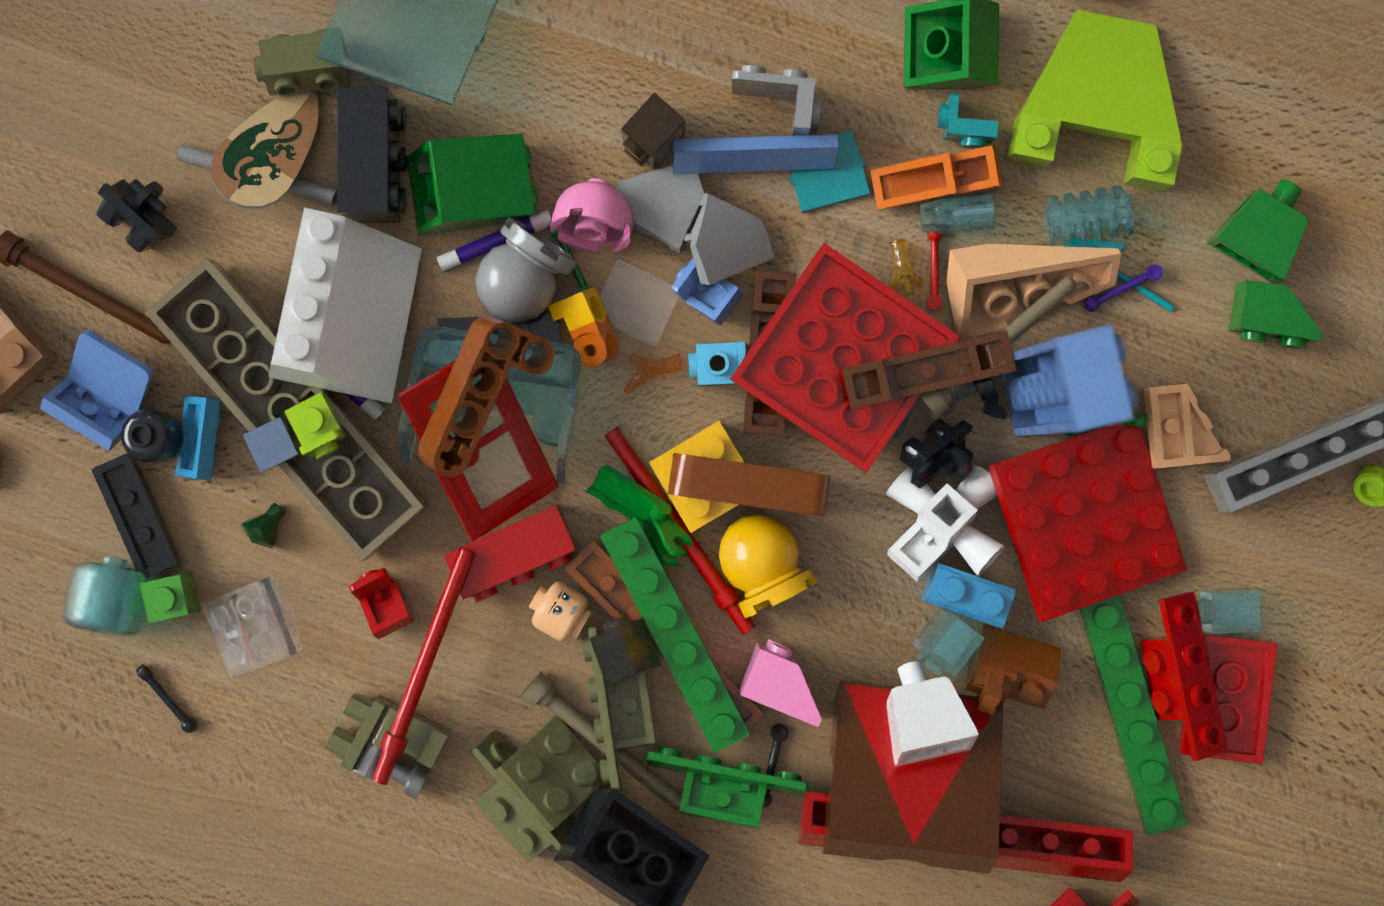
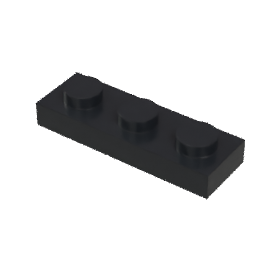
(136, 515)

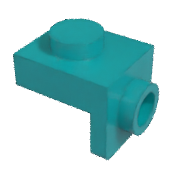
(971, 132)

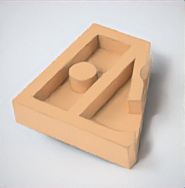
(1178, 429)

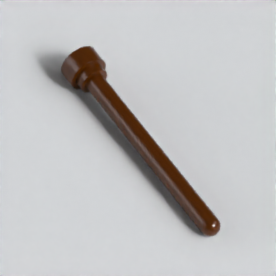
(16, 253)

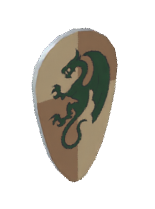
(266, 152)

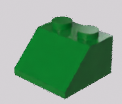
(951, 45)

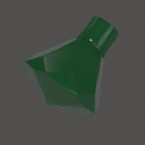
(264, 527)

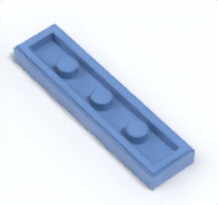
(754, 154)

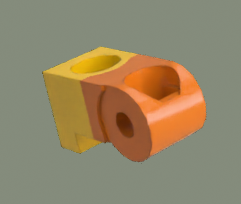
(588, 327)

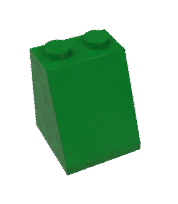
(470, 183)

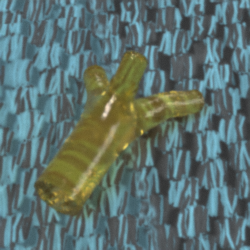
(903, 271)

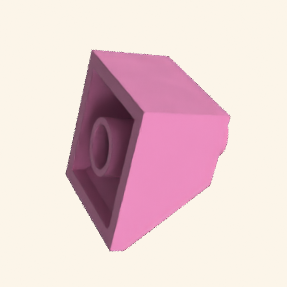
(778, 682)

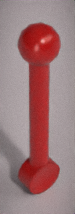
(934, 301)

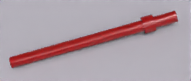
(724, 595)
(395, 740)

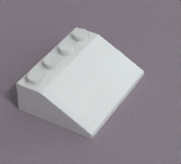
(345, 308)

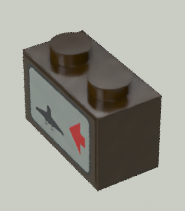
(651, 132)

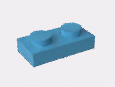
(199, 429)

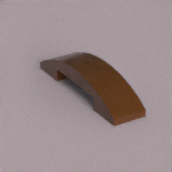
(768, 295)
(929, 369)

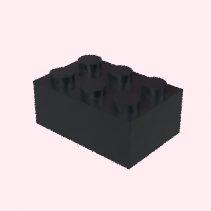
(370, 154)
(630, 853)

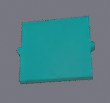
(832, 186)

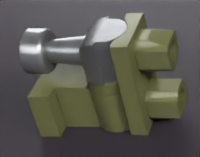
(363, 750)

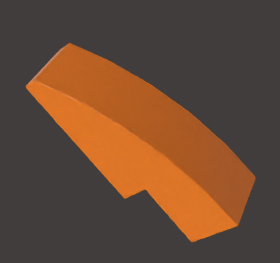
(937, 178)

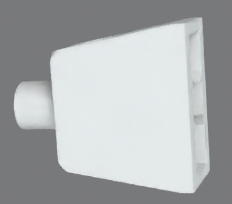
(927, 717)

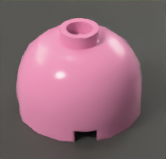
(593, 216)

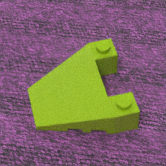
(1108, 83)

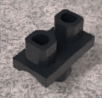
(139, 207)
(943, 455)

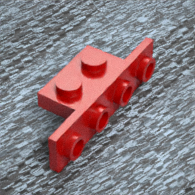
(1183, 677)

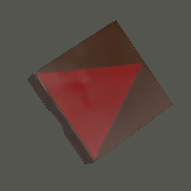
(920, 811)

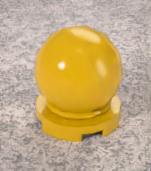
(762, 560)

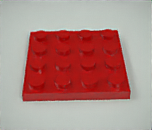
(830, 323)
(1087, 519)

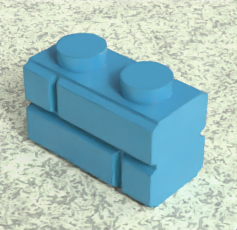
(968, 594)

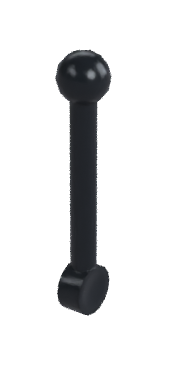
(187, 723)
(779, 734)

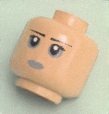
(559, 611)

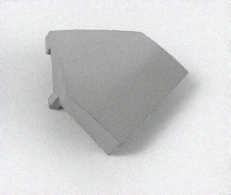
(664, 204)
(726, 240)

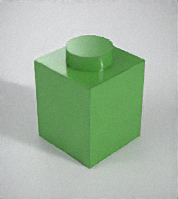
(170, 597)

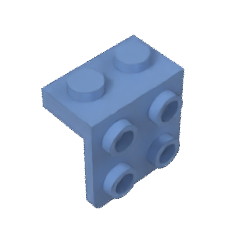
(99, 390)

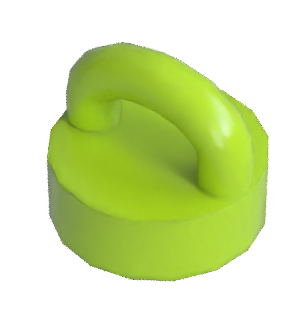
(1370, 486)

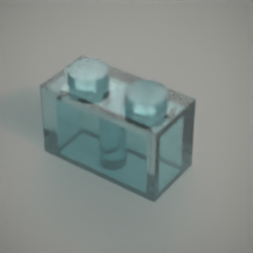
(946, 643)

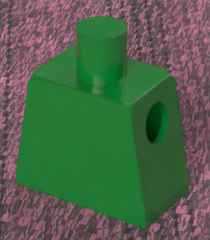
(1264, 231)

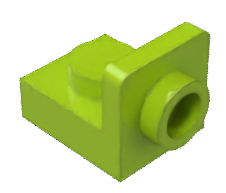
(316, 426)

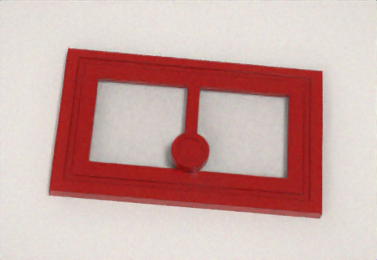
(506, 465)

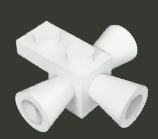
(943, 522)

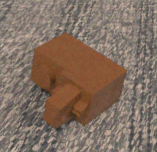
(1012, 668)

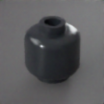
(151, 436)

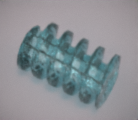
(1088, 214)

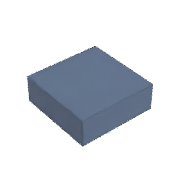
(271, 444)

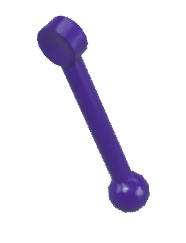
(1153, 273)

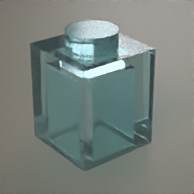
(1230, 610)

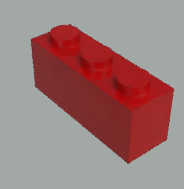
(515, 552)

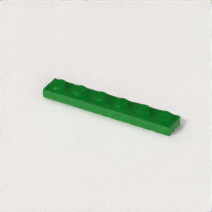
(675, 634)
(1133, 716)

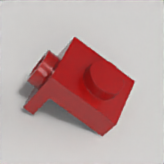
(382, 602)

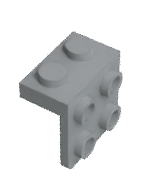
(789, 86)

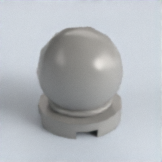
(519, 276)

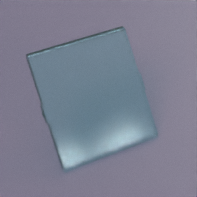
(408, 42)

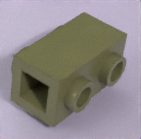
(290, 65)

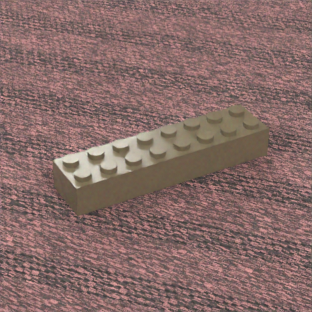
(232, 352)

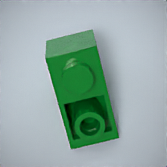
(1271, 312)

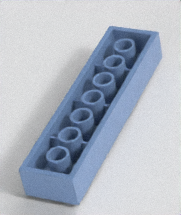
(1069, 384)

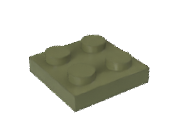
(552, 773)

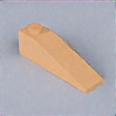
(1000, 281)

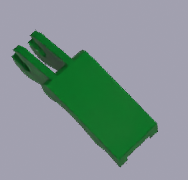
(653, 513)

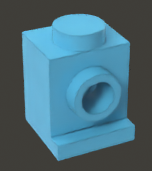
(699, 362)

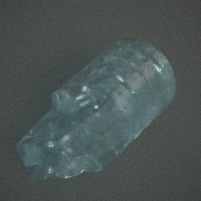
(958, 214)

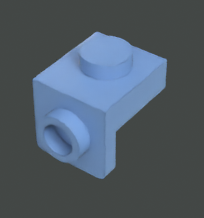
(711, 300)

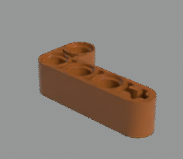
(480, 397)
(748, 484)

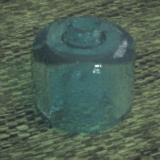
(105, 598)

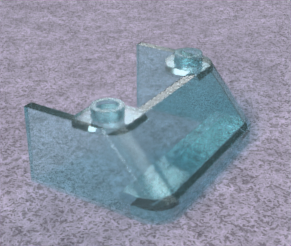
(547, 395)

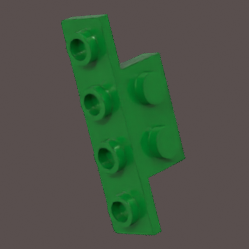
(723, 791)

